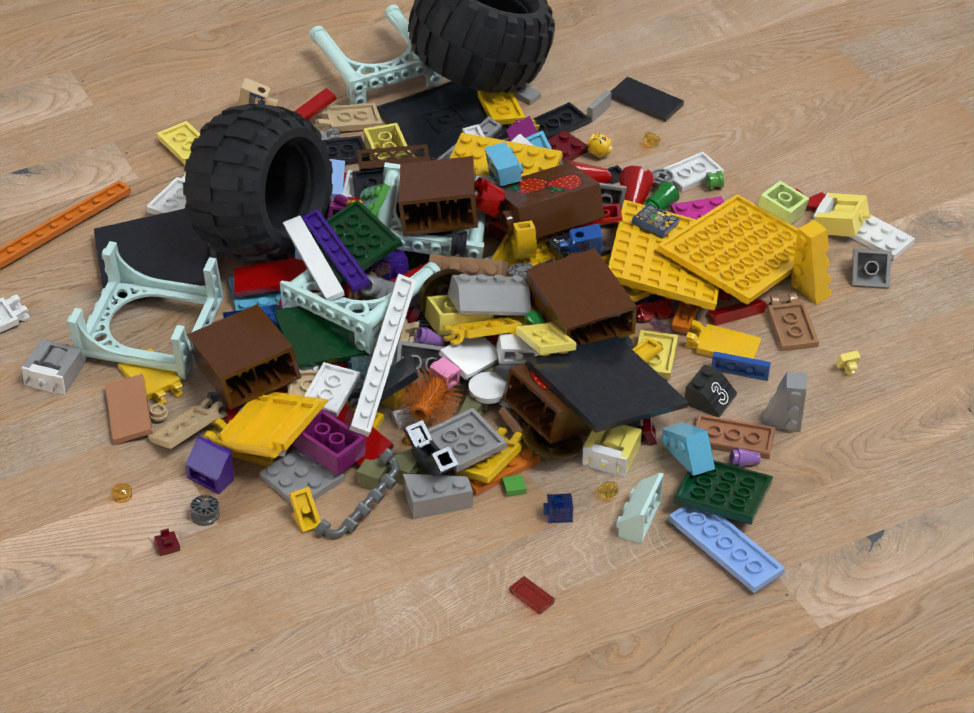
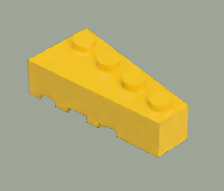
(811, 262)

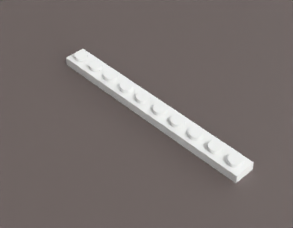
(382, 355)

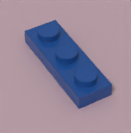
(741, 366)

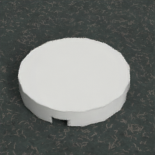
(487, 387)

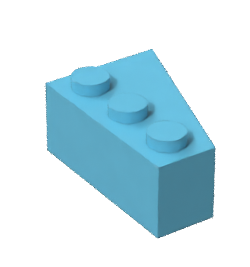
(503, 164)
(689, 446)

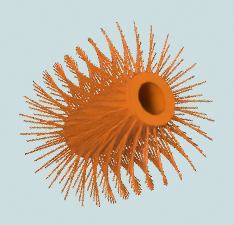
(429, 398)

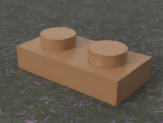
(512, 420)

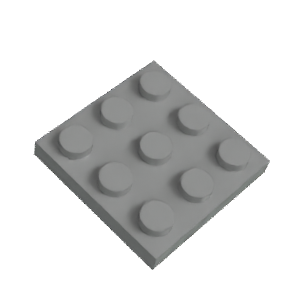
(468, 438)
(297, 472)

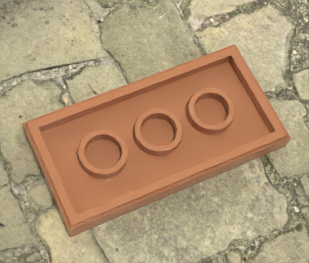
(128, 409)
(732, 434)

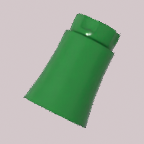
(663, 196)

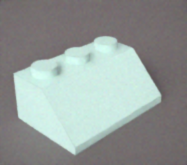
(640, 509)

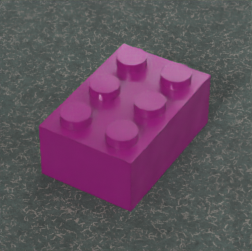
(331, 443)

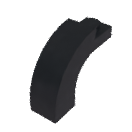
(427, 453)

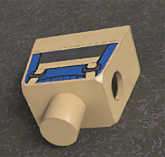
(255, 93)

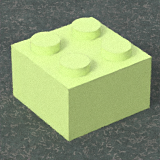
(784, 202)

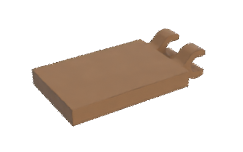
(792, 323)

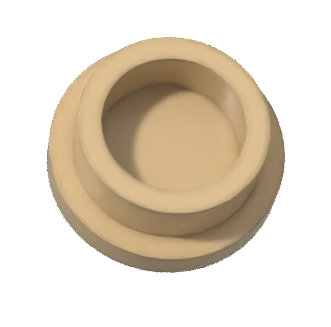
(158, 412)

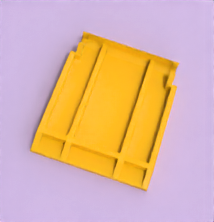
(269, 424)

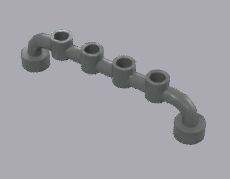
(363, 508)

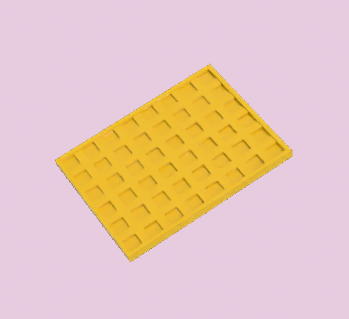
(643, 268)

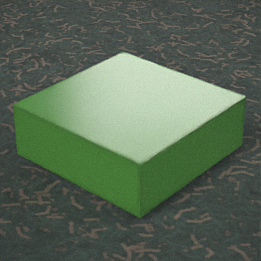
(514, 485)

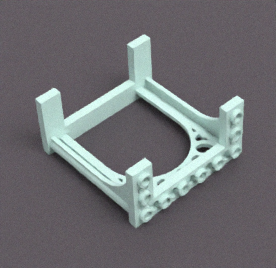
(422, 242)
(126, 279)

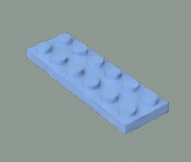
(728, 547)

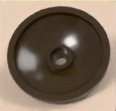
(432, 285)
(556, 451)

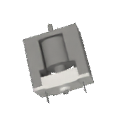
(52, 367)

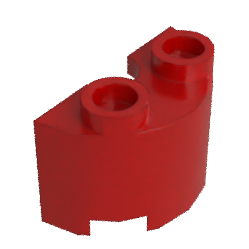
(488, 196)

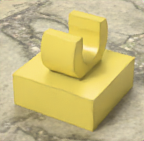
(848, 361)

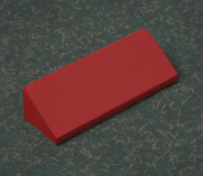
(736, 311)

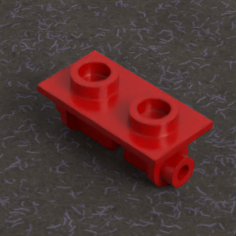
(661, 307)

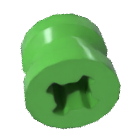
(714, 180)

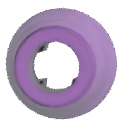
(428, 337)
(742, 457)

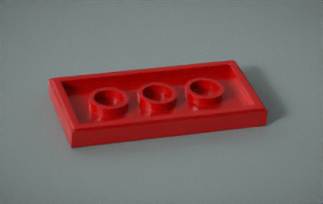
(266, 276)
(374, 443)

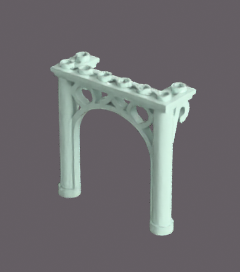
(382, 73)
(365, 324)

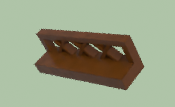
(378, 164)

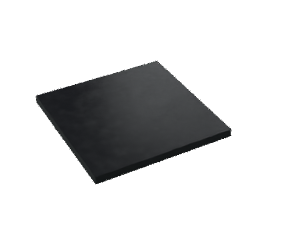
(437, 117)
(157, 247)
(607, 384)

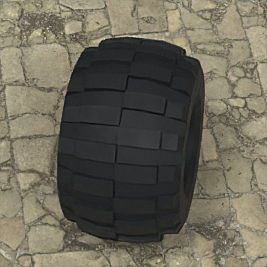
(483, 42)
(251, 176)

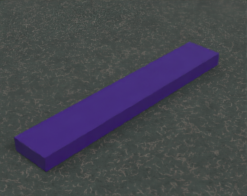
(336, 251)

